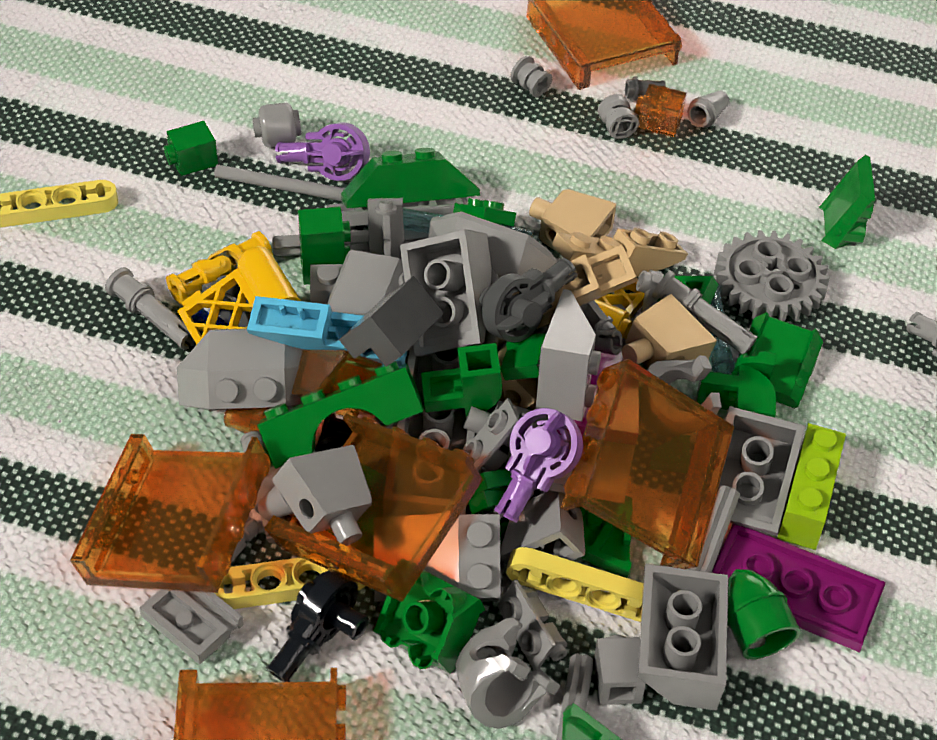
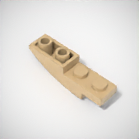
(644, 249)
(595, 278)

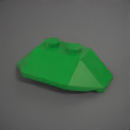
(408, 176)

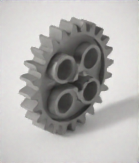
(771, 276)

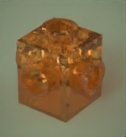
(661, 109)

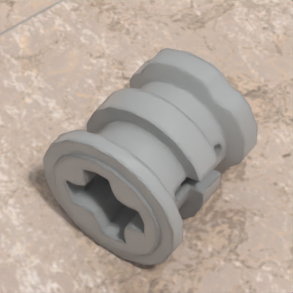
(531, 76)

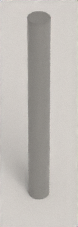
(278, 182)

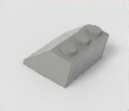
(365, 281)
(684, 635)

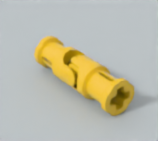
(216, 265)

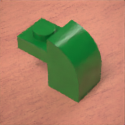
(473, 384)
(746, 390)

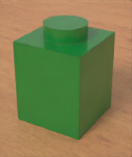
(191, 148)

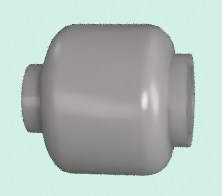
(277, 124)

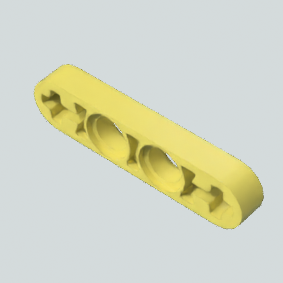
(51, 208)
(285, 570)
(584, 586)

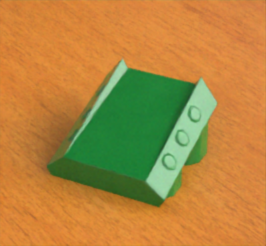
(849, 206)
(796, 355)
(430, 622)

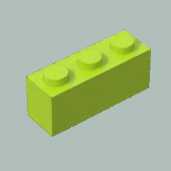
(811, 486)

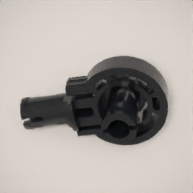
(318, 619)

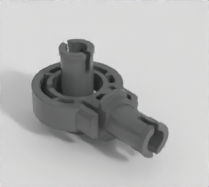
(524, 310)

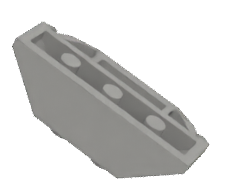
(508, 248)
(238, 372)

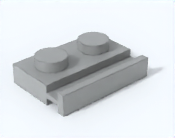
(192, 620)

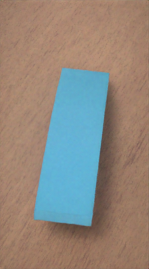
(304, 325)

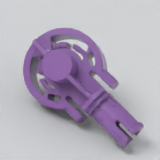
(330, 151)
(536, 456)

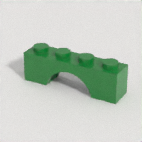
(387, 395)

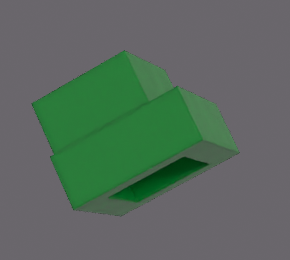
(490, 491)

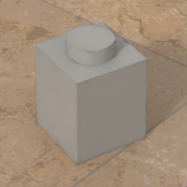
(617, 670)

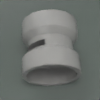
(618, 116)

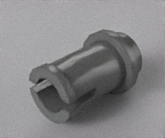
(637, 87)

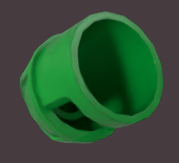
(757, 612)

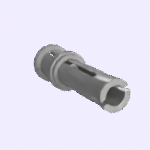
(140, 300)
(706, 314)

